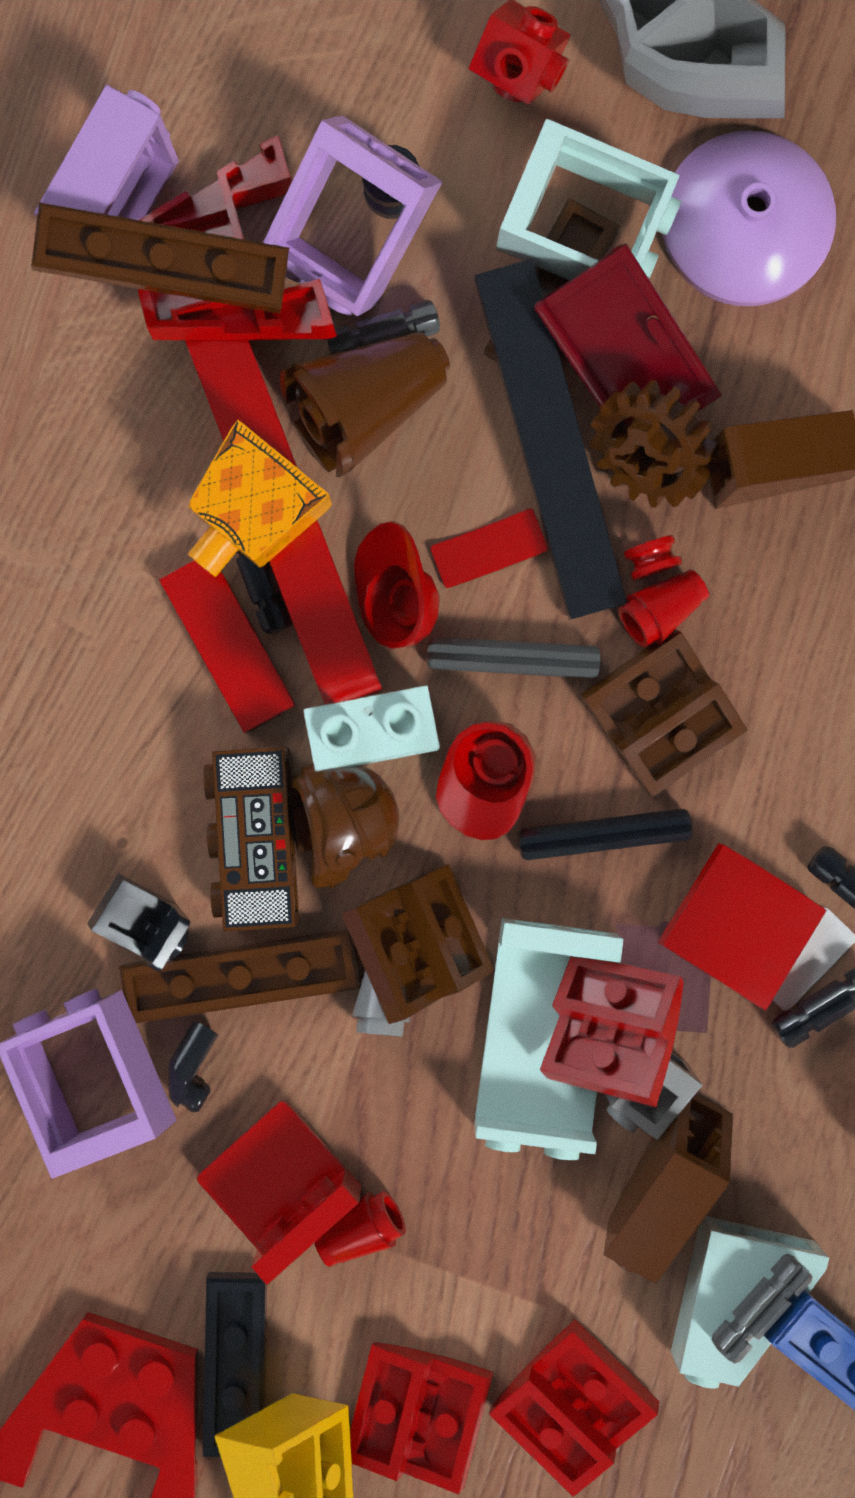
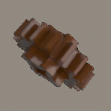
(654, 444)

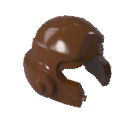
(342, 819)

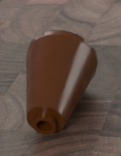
(362, 395)

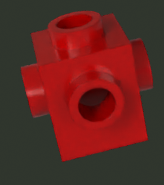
(521, 52)

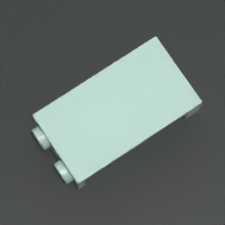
(514, 1096)

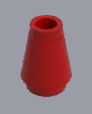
(661, 608)
(363, 1231)

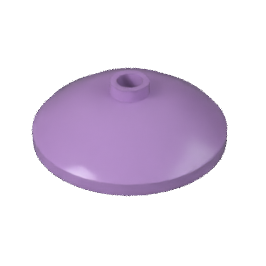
(745, 253)

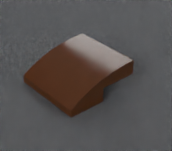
(663, 713)
(418, 943)

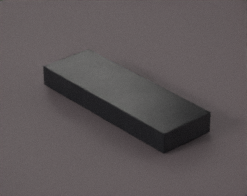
(233, 1352)

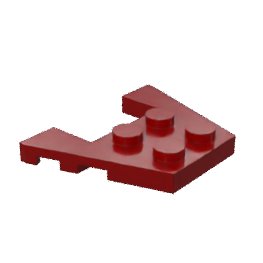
(215, 211)
(115, 1393)

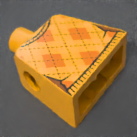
(252, 502)

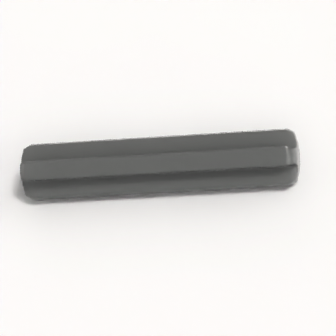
(513, 657)

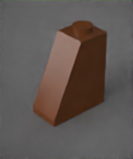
(782, 457)
(671, 1190)

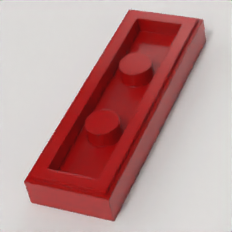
(228, 645)

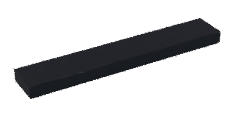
(550, 440)

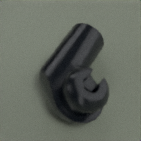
(184, 1065)

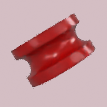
(652, 557)

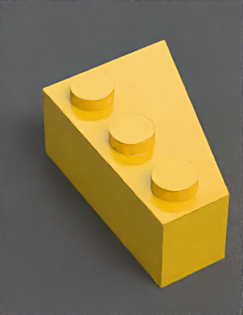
(290, 1451)

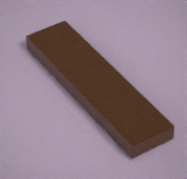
(159, 258)
(242, 976)

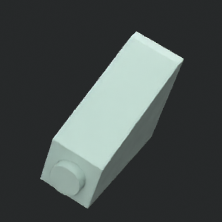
(722, 1272)

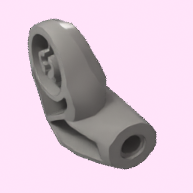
(703, 55)

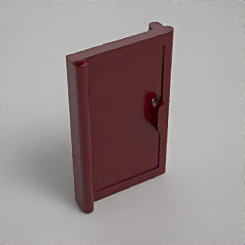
(610, 342)

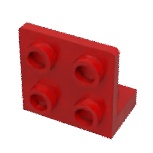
(280, 1188)

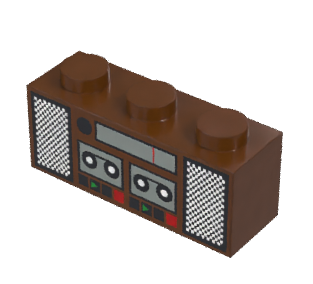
(252, 839)

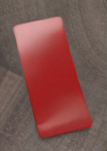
(489, 548)

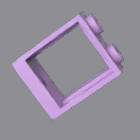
(116, 159)
(382, 166)
(44, 1102)

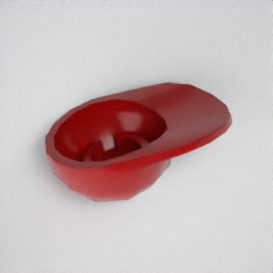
(392, 589)
(486, 779)

